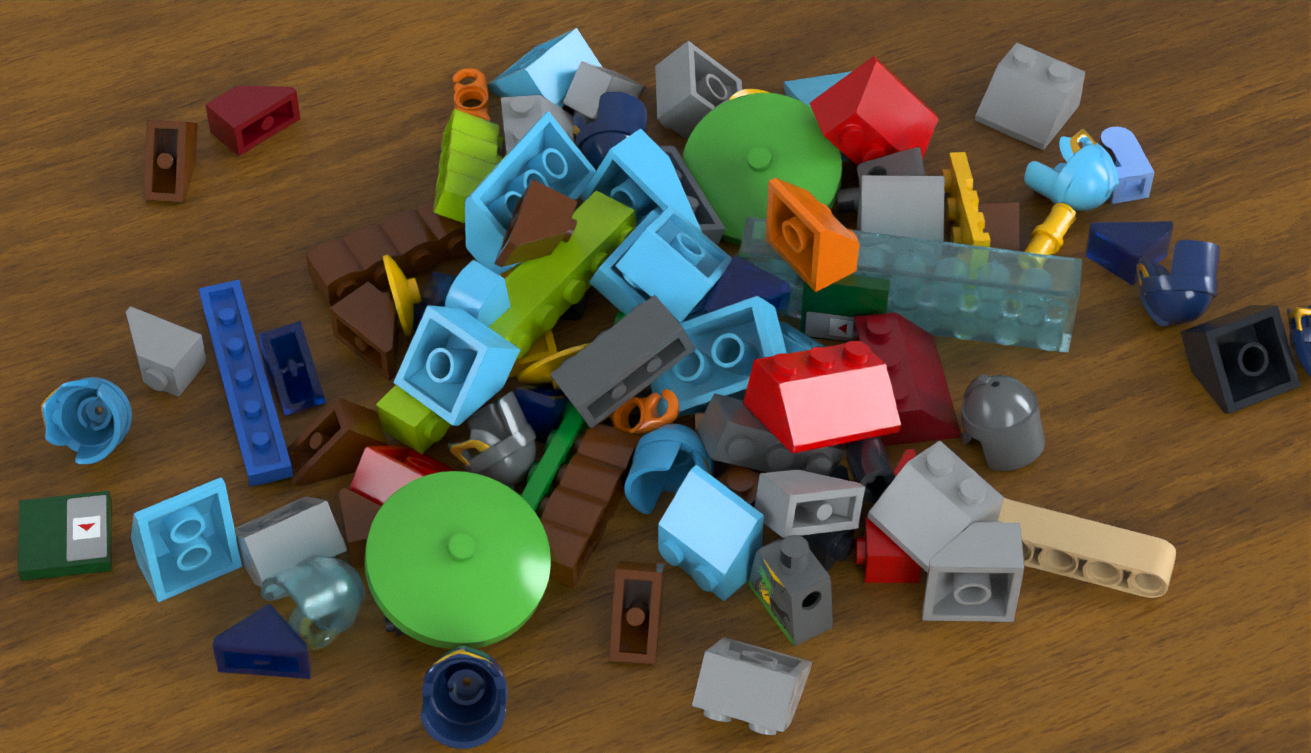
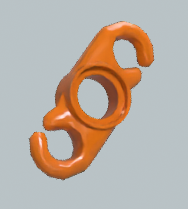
(475, 90)
(649, 418)

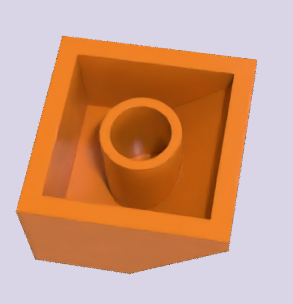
(809, 236)

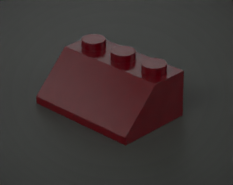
(914, 375)

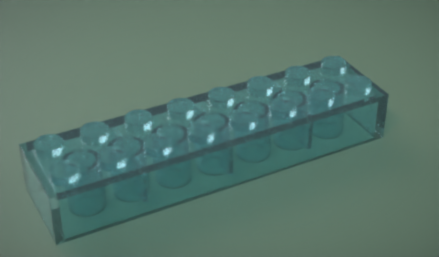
(953, 286)

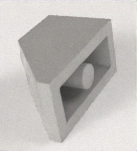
(591, 83)
(165, 352)
(808, 502)

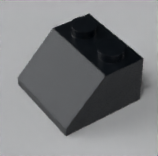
(1242, 357)

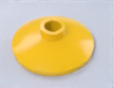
(404, 293)
(540, 371)

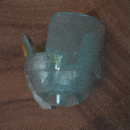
(325, 593)

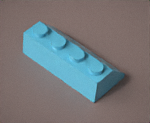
(540, 155)

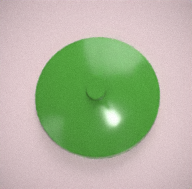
(753, 142)
(457, 560)

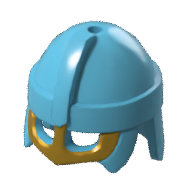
(1082, 181)

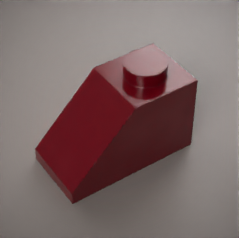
(251, 115)

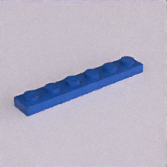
(245, 383)

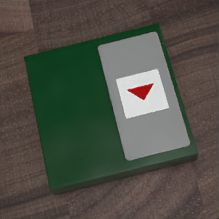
(832, 310)
(65, 535)

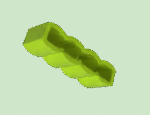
(467, 156)

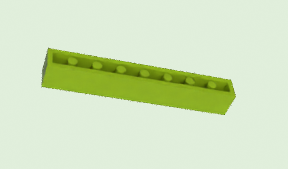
(538, 297)

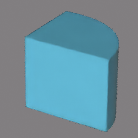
(479, 293)

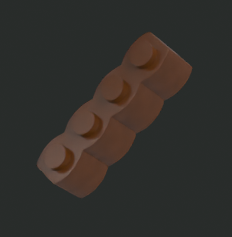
(410, 238)
(585, 498)

